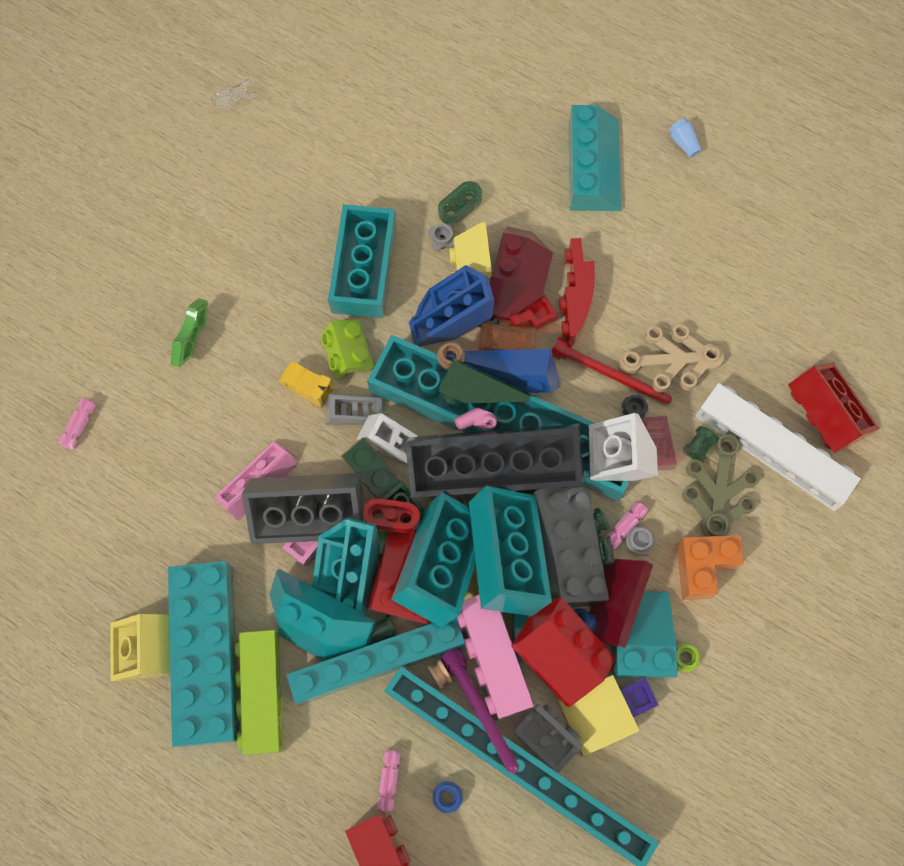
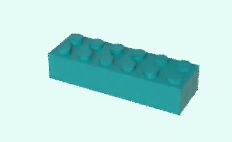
(202, 654)

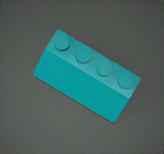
(594, 159)

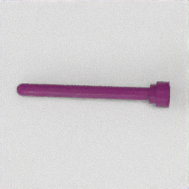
(455, 663)

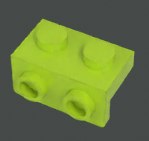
(346, 347)

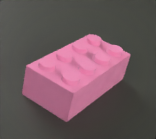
(495, 660)

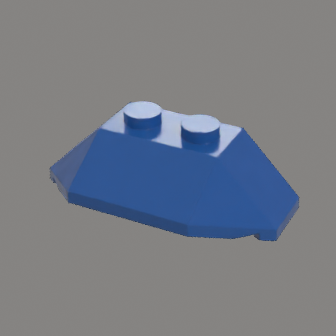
(453, 307)

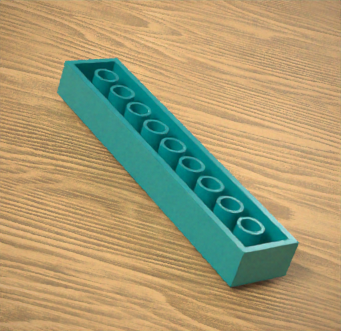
(413, 378)

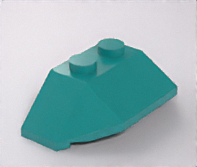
(347, 562)
(316, 619)

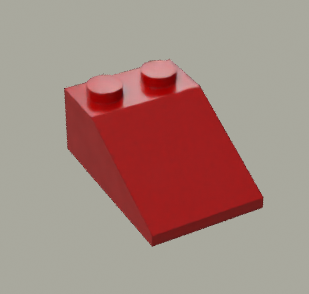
(387, 575)

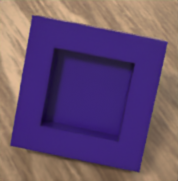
(639, 697)

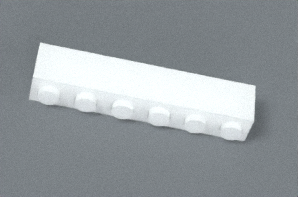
(778, 447)

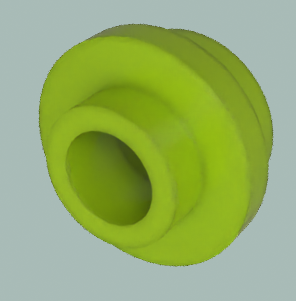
(694, 656)

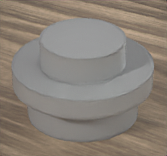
(640, 540)

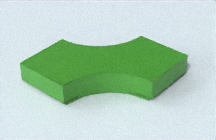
(193, 324)

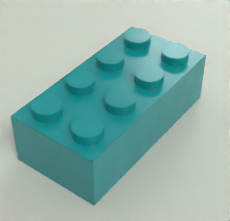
(362, 261)
(509, 552)
(438, 562)

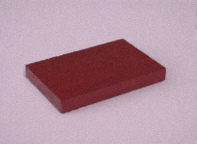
(625, 588)

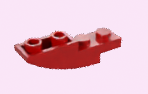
(579, 293)

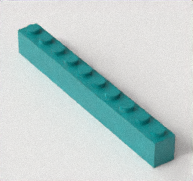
(532, 774)

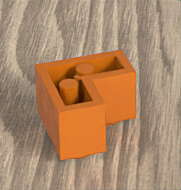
(701, 558)

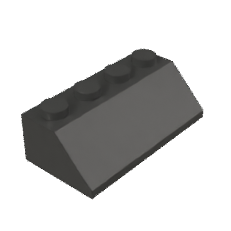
(300, 506)

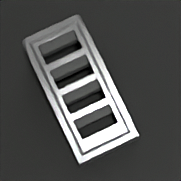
(353, 400)

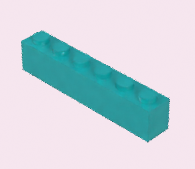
(374, 661)

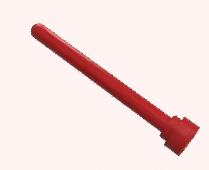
(564, 350)

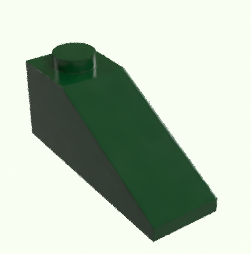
(474, 386)

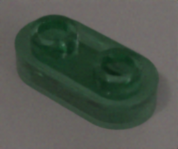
(458, 203)

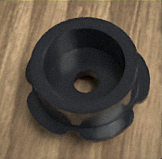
(635, 400)

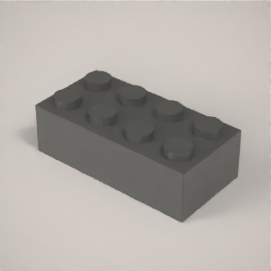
(571, 546)

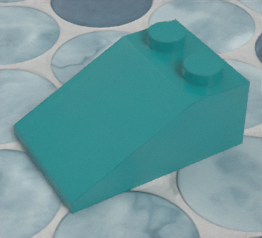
(651, 644)

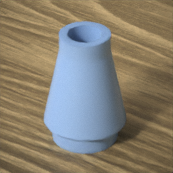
(685, 137)

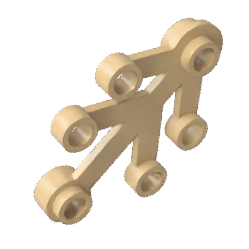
(675, 358)

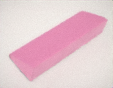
(272, 462)

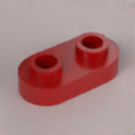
(393, 513)

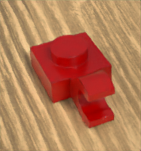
(537, 315)

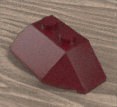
(519, 272)

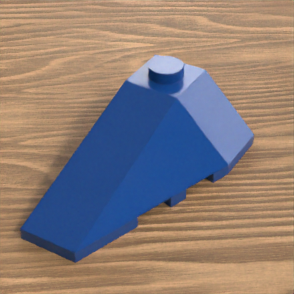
(526, 369)

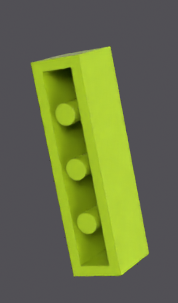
(260, 693)

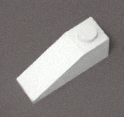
(386, 436)

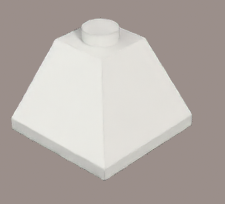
(621, 450)

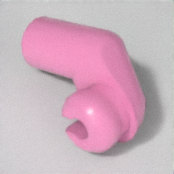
(478, 418)

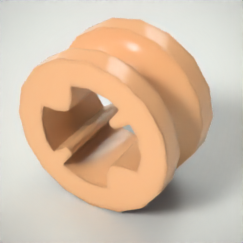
(439, 674)

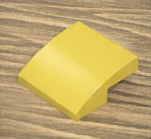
(600, 717)

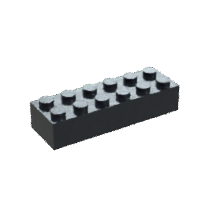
(497, 459)

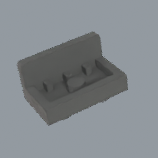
(548, 737)

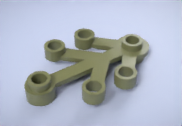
(719, 491)

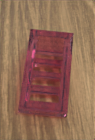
(670, 461)

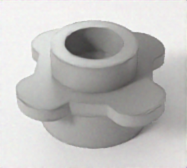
(441, 230)

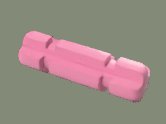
(76, 423)
(627, 523)
(388, 781)

